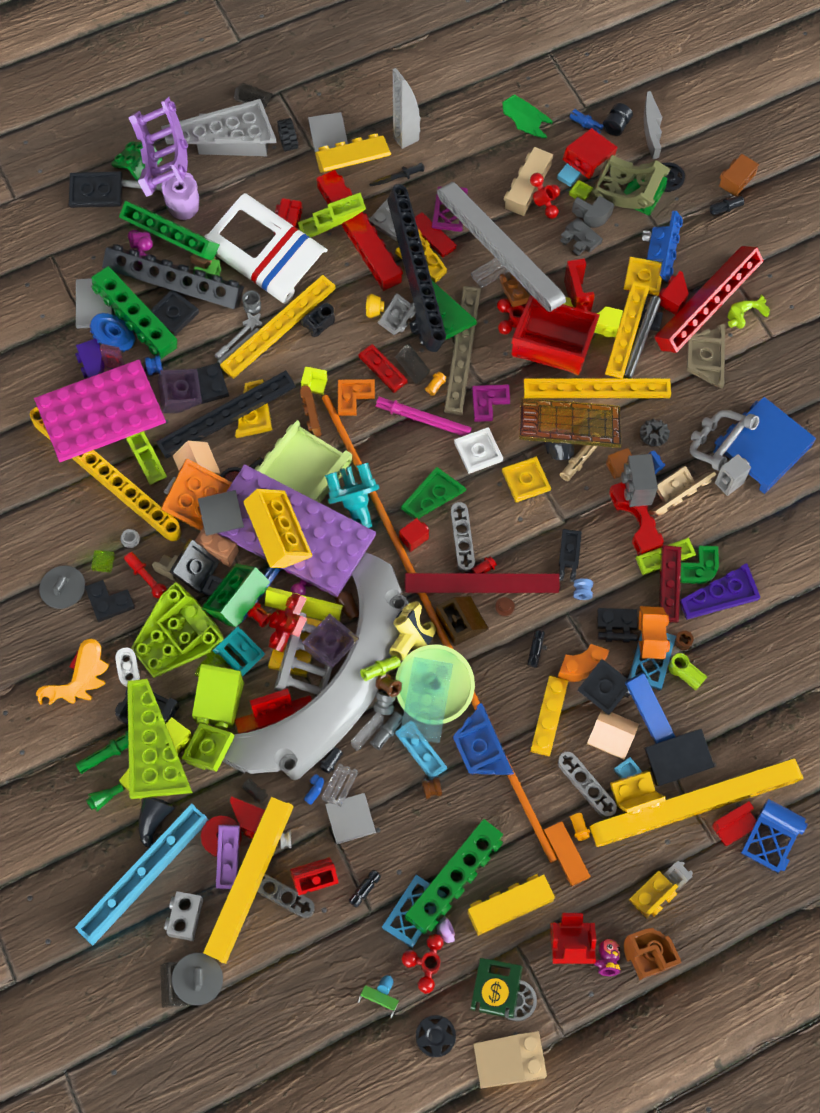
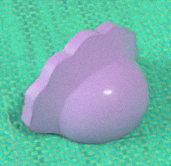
(446, 930)

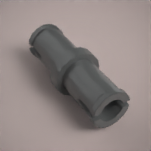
(386, 731)

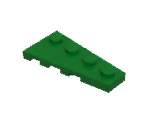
(453, 315)

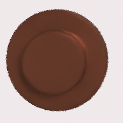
(504, 606)

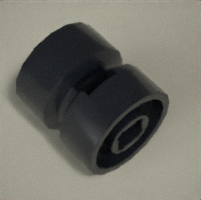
(617, 119)

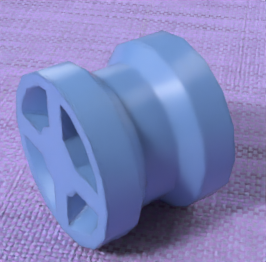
(583, 589)

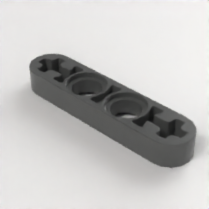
(279, 890)

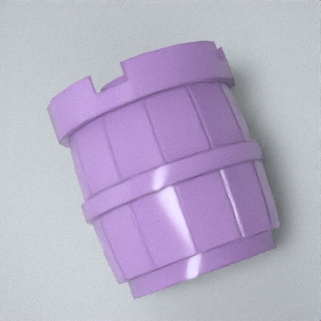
(181, 197)

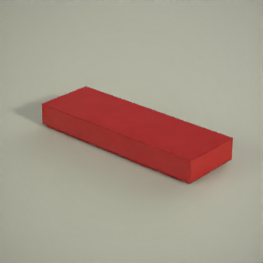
(436, 238)
(383, 368)

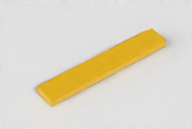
(627, 330)

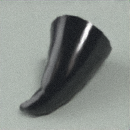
(152, 813)

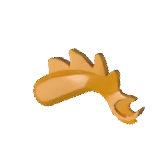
(84, 678)

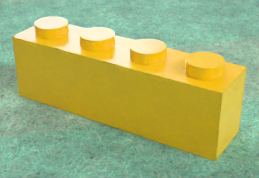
(510, 904)

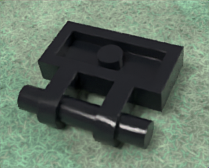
(617, 619)

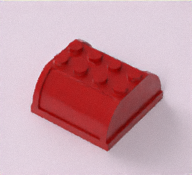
(554, 337)

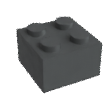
(639, 480)

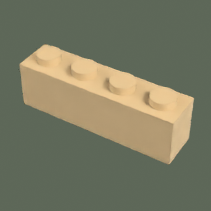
(522, 191)

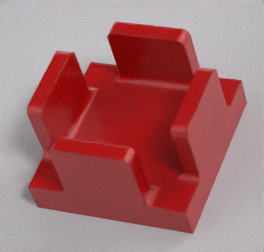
(573, 940)

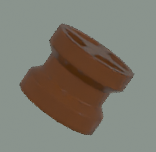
(432, 787)

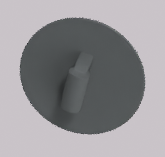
(62, 587)
(197, 979)

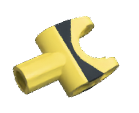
(411, 632)

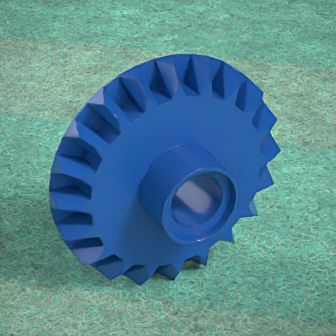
(112, 331)

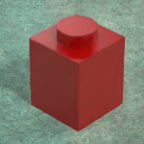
(414, 534)

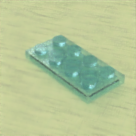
(426, 700)

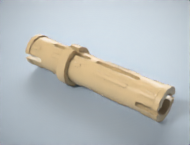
(575, 463)

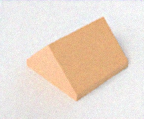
(197, 452)
(613, 734)

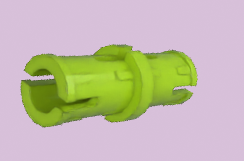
(380, 668)

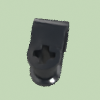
(317, 322)

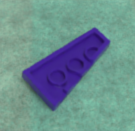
(730, 591)

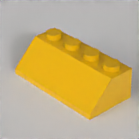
(353, 153)
(277, 528)

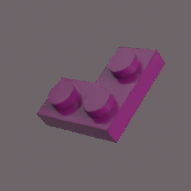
(485, 397)

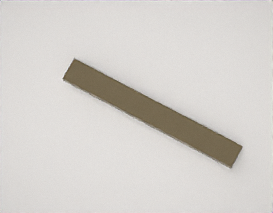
(462, 355)

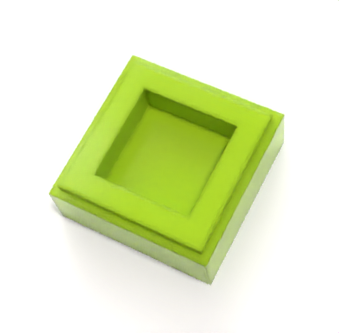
(580, 190)

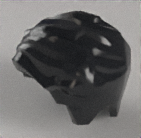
(559, 451)

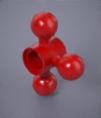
(545, 195)
(504, 306)
(410, 959)

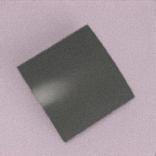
(220, 513)

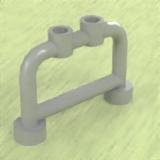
(717, 460)

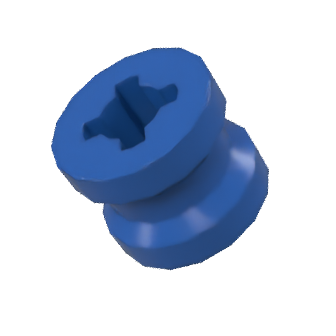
(153, 365)

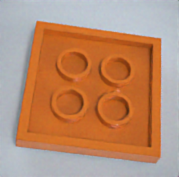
(189, 485)

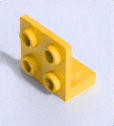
(636, 793)

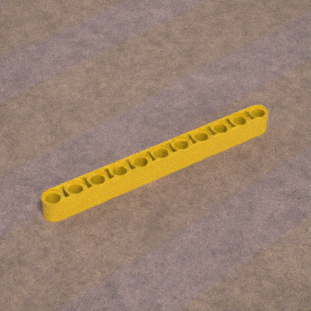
(122, 491)
(696, 802)

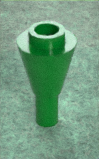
(100, 798)

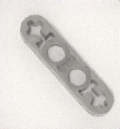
(462, 537)
(590, 782)

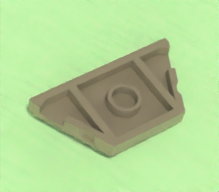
(707, 355)

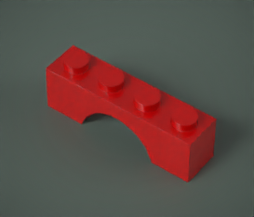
(647, 537)

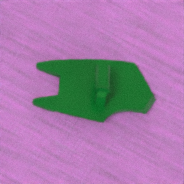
(525, 116)

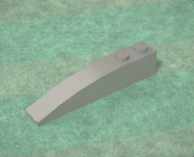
(405, 112)

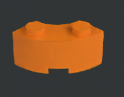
(653, 628)
(580, 666)

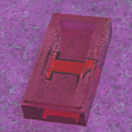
(111, 356)

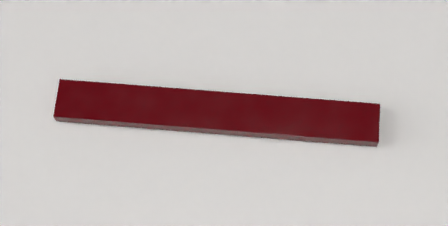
(481, 583)

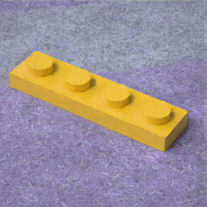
(549, 716)

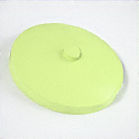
(461, 683)

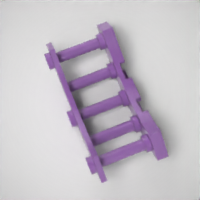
(151, 173)

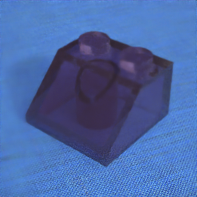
(179, 390)
(330, 641)

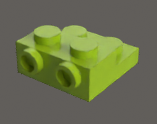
(208, 747)

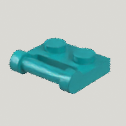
(242, 647)

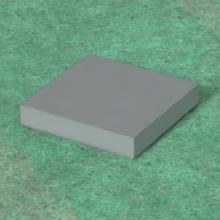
(351, 819)

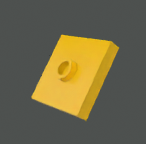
(644, 272)
(526, 479)

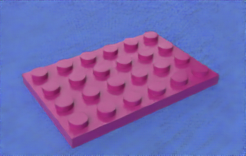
(99, 410)

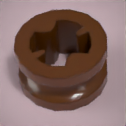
(681, 645)

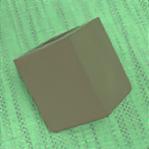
(165, 566)

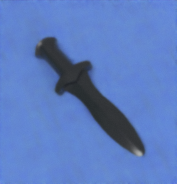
(405, 172)

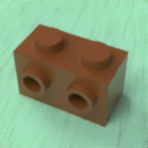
(738, 175)

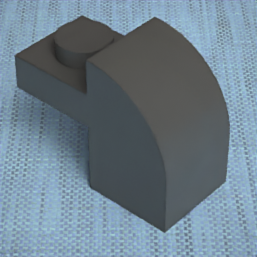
(595, 214)

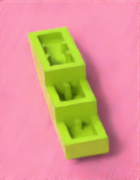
(334, 215)
(146, 457)

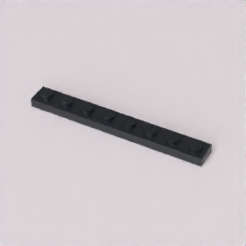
(227, 413)

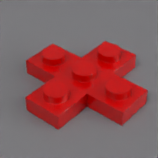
(287, 622)

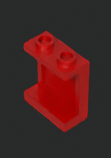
(589, 152)
(573, 279)

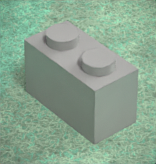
(733, 474)

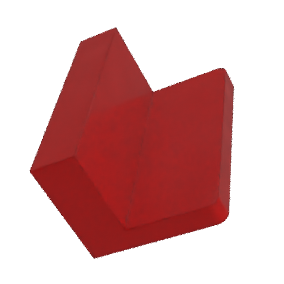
(735, 824)

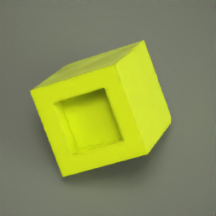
(315, 379)

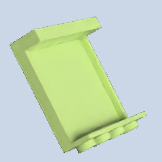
(303, 461)

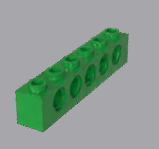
(169, 230)
(109, 279)
(484, 833)

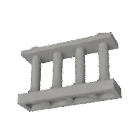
(289, 661)

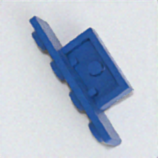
(664, 244)

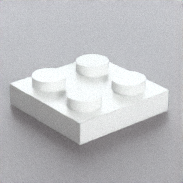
(478, 450)

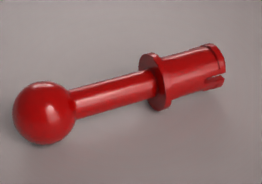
(139, 567)

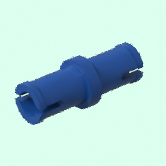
(586, 121)

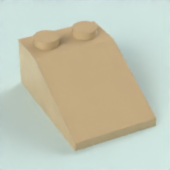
(510, 1060)

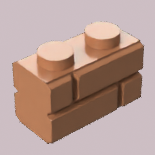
(219, 547)

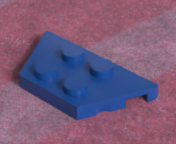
(481, 746)

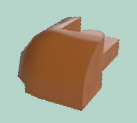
(650, 952)

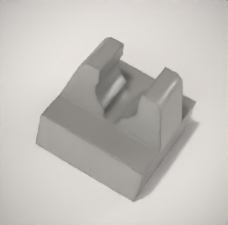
(678, 874)

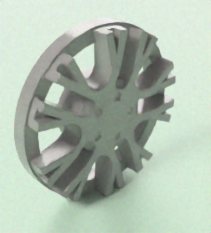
(521, 1002)

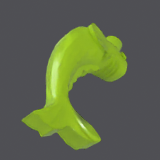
(737, 311)

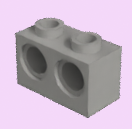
(189, 916)

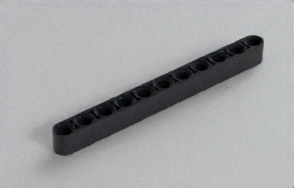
(416, 268)

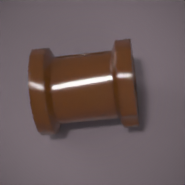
(391, 686)

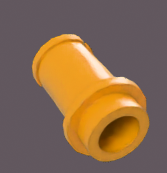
(436, 382)
(580, 828)

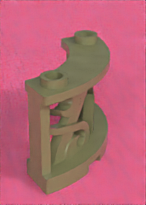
(641, 198)

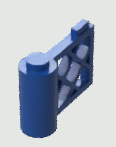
(784, 822)

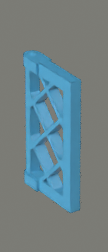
(662, 670)
(396, 912)

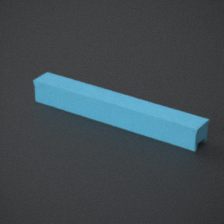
(141, 874)

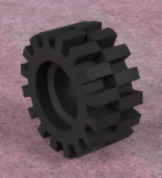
(287, 134)

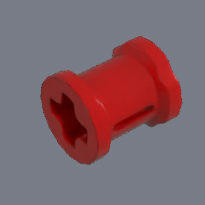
(259, 615)

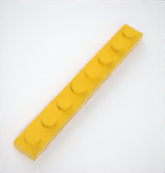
(277, 326)
(597, 388)

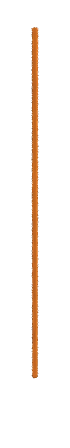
(434, 619)

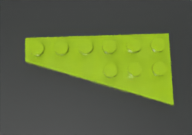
(152, 755)

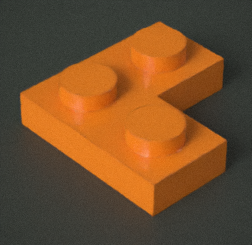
(352, 390)

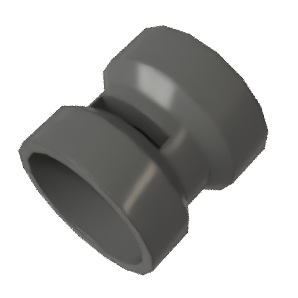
(251, 302)
(384, 703)

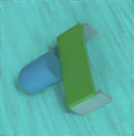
(380, 996)

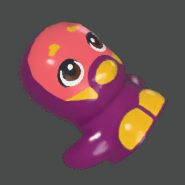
(610, 954)

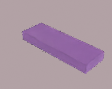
(227, 855)

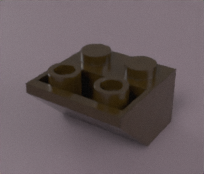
(461, 619)

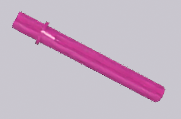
(421, 416)

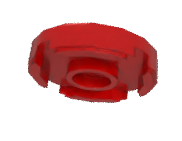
(210, 832)

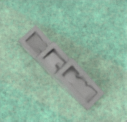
(652, 124)

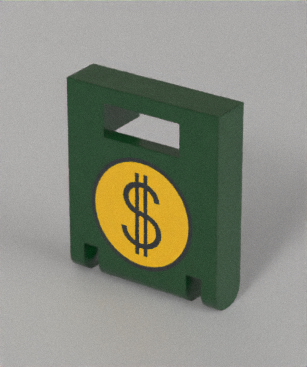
(496, 991)

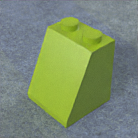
(217, 696)

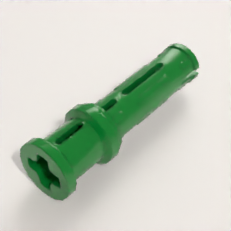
(114, 747)

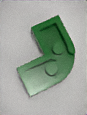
(703, 570)

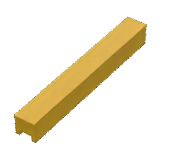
(248, 880)

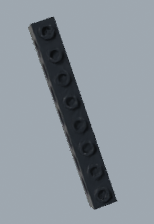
(231, 299)

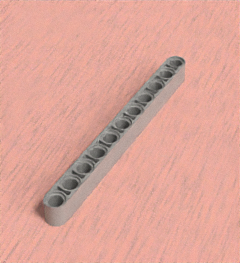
(501, 247)

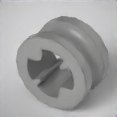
(285, 839)

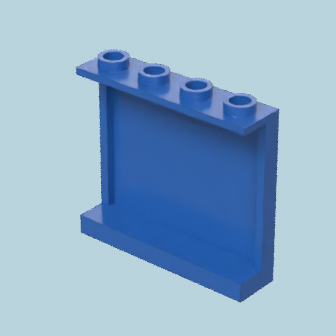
(770, 447)

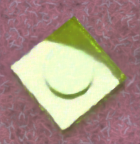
(102, 561)

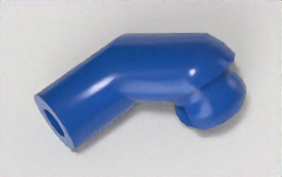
(315, 790)

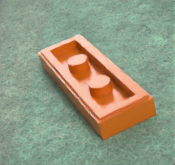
(567, 854)

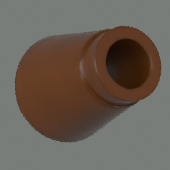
(349, 605)

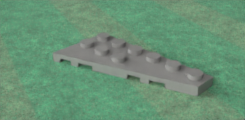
(231, 125)

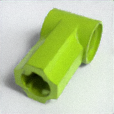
(688, 673)

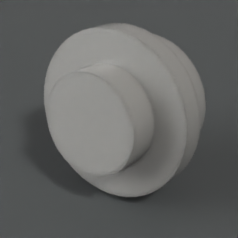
(130, 538)

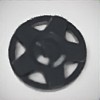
(673, 178)
(435, 1036)

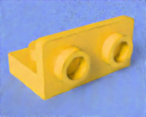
(653, 894)

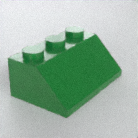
(236, 594)

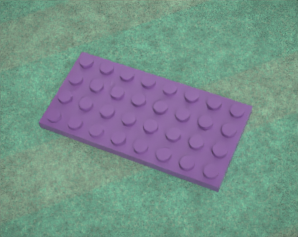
(333, 538)

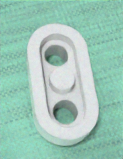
(127, 668)

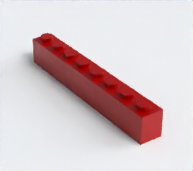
(362, 234)
(708, 299)

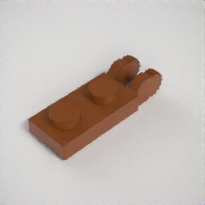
(514, 290)
(310, 410)

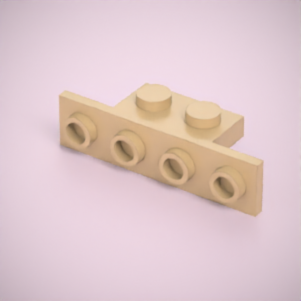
(677, 486)

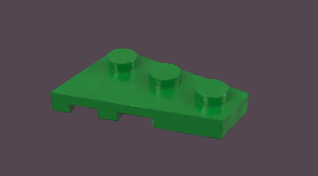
(432, 493)

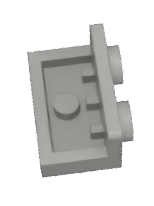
(397, 314)

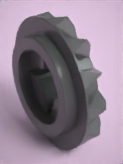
(654, 439)

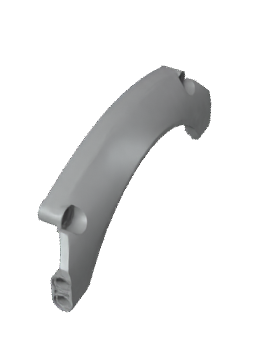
(323, 722)

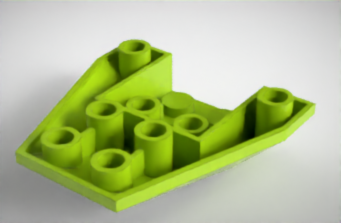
(175, 633)

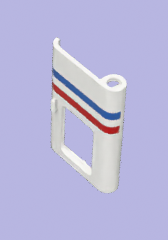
(280, 262)

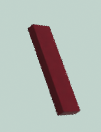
(670, 581)

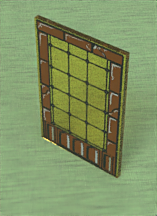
(570, 422)

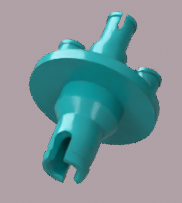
(354, 495)

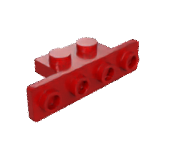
(270, 710)

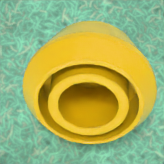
(374, 306)

